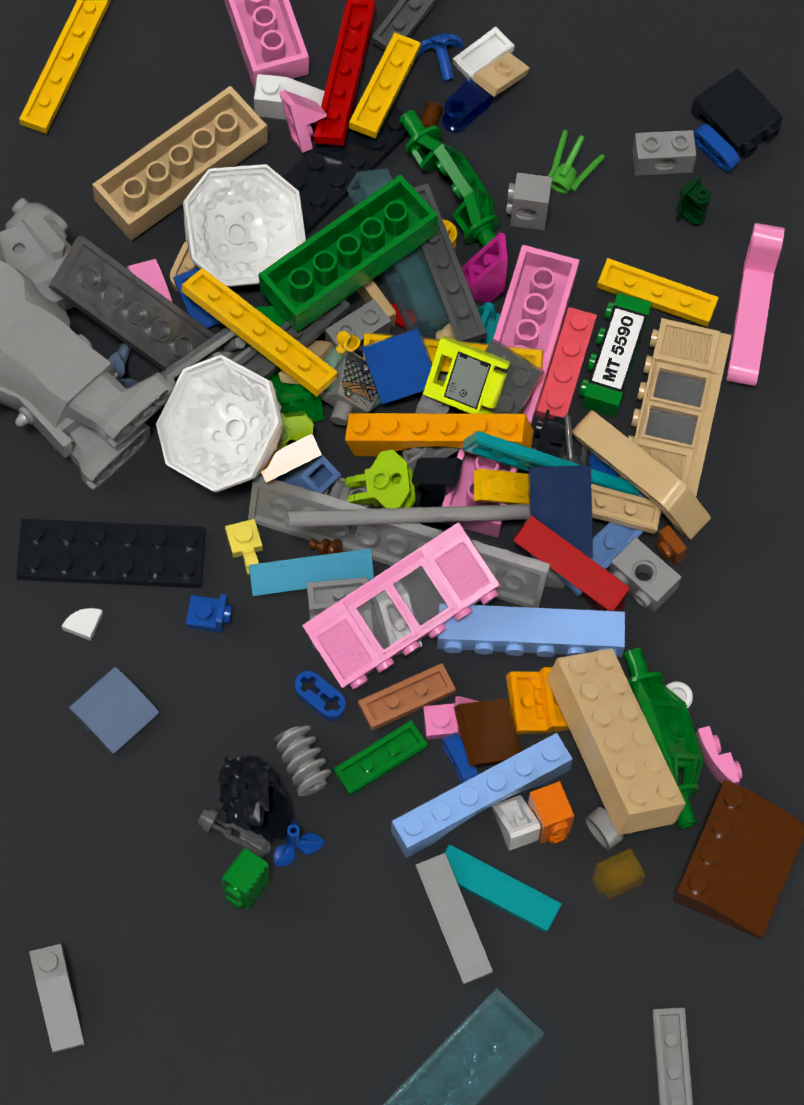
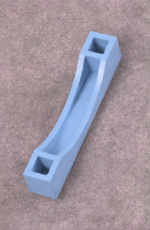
(447, 811)

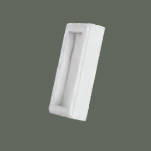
(482, 52)

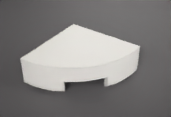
(83, 622)

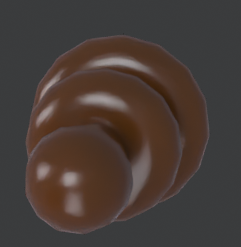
(326, 546)

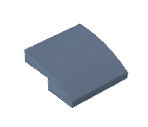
(113, 710)

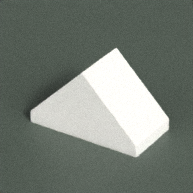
(516, 822)

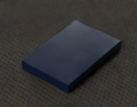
(563, 503)

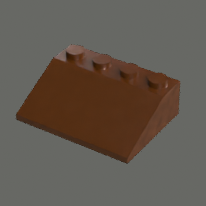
(741, 860)

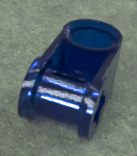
(465, 106)

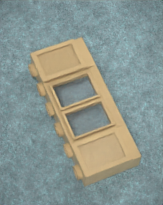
(680, 397)

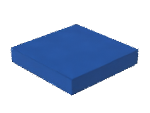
(398, 365)

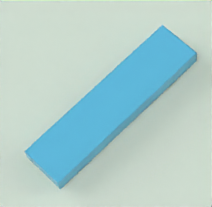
(296, 573)

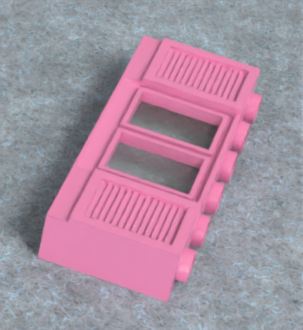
(402, 607)

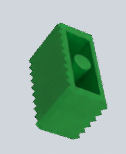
(245, 880)

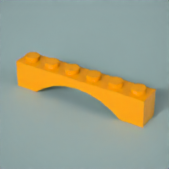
(377, 432)

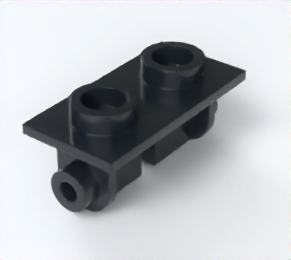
(549, 432)

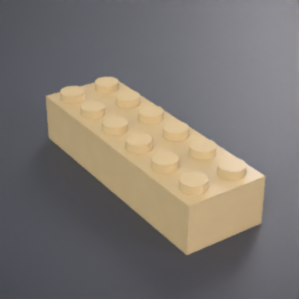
(170, 166)
(615, 741)

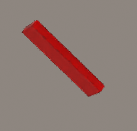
(571, 563)

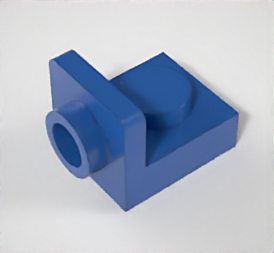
(208, 613)

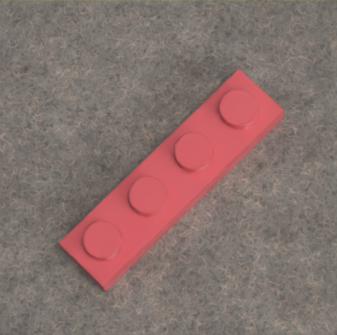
(566, 363)

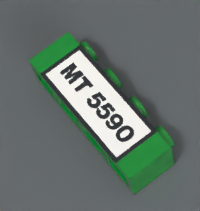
(616, 354)

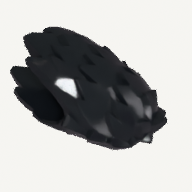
(254, 797)

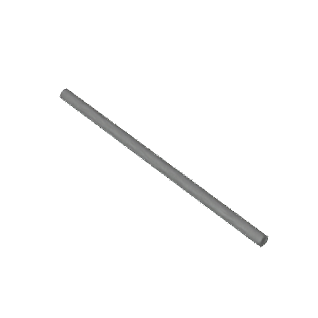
(405, 515)

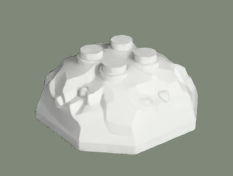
(242, 222)
(220, 424)

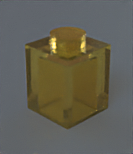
(618, 874)

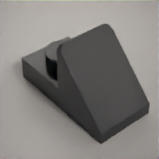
(436, 478)

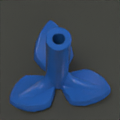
(439, 44)
(307, 844)

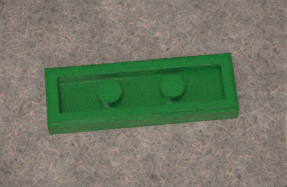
(380, 758)

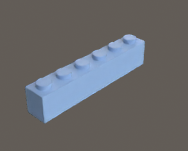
(534, 631)

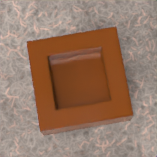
(670, 545)

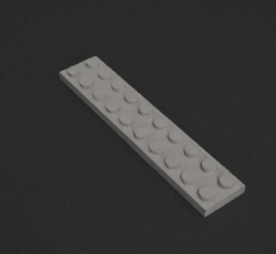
(520, 576)

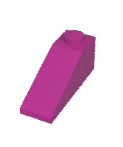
(487, 270)

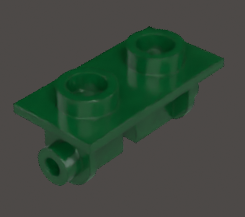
(693, 202)

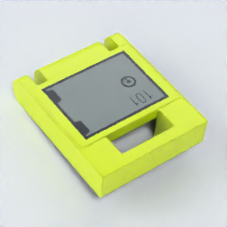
(470, 379)

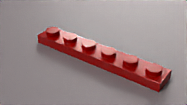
(345, 72)

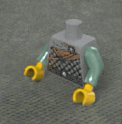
(354, 386)

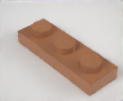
(406, 697)

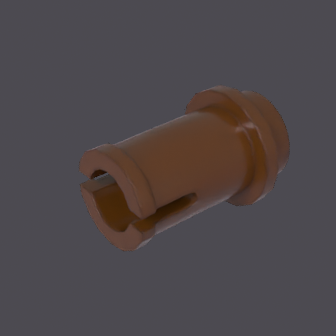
(431, 114)

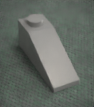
(56, 998)

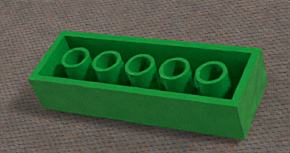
(348, 253)

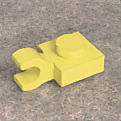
(244, 541)

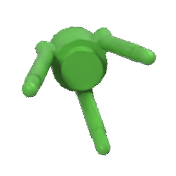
(564, 176)

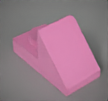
(299, 115)
(441, 719)

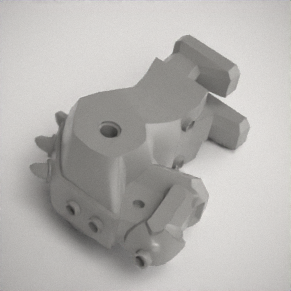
(53, 371)

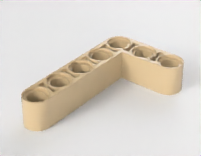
(643, 473)

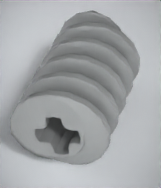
(302, 760)

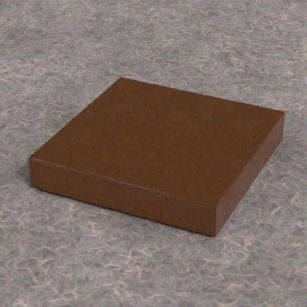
(487, 731)

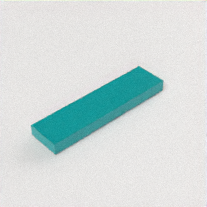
(502, 890)

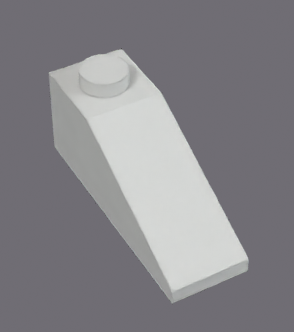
(267, 97)

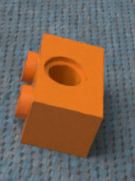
(552, 811)

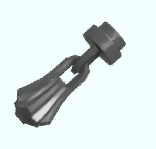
(246, 839)

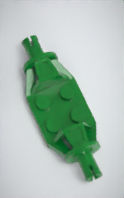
(477, 202)
(671, 727)

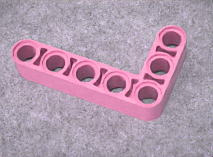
(754, 303)

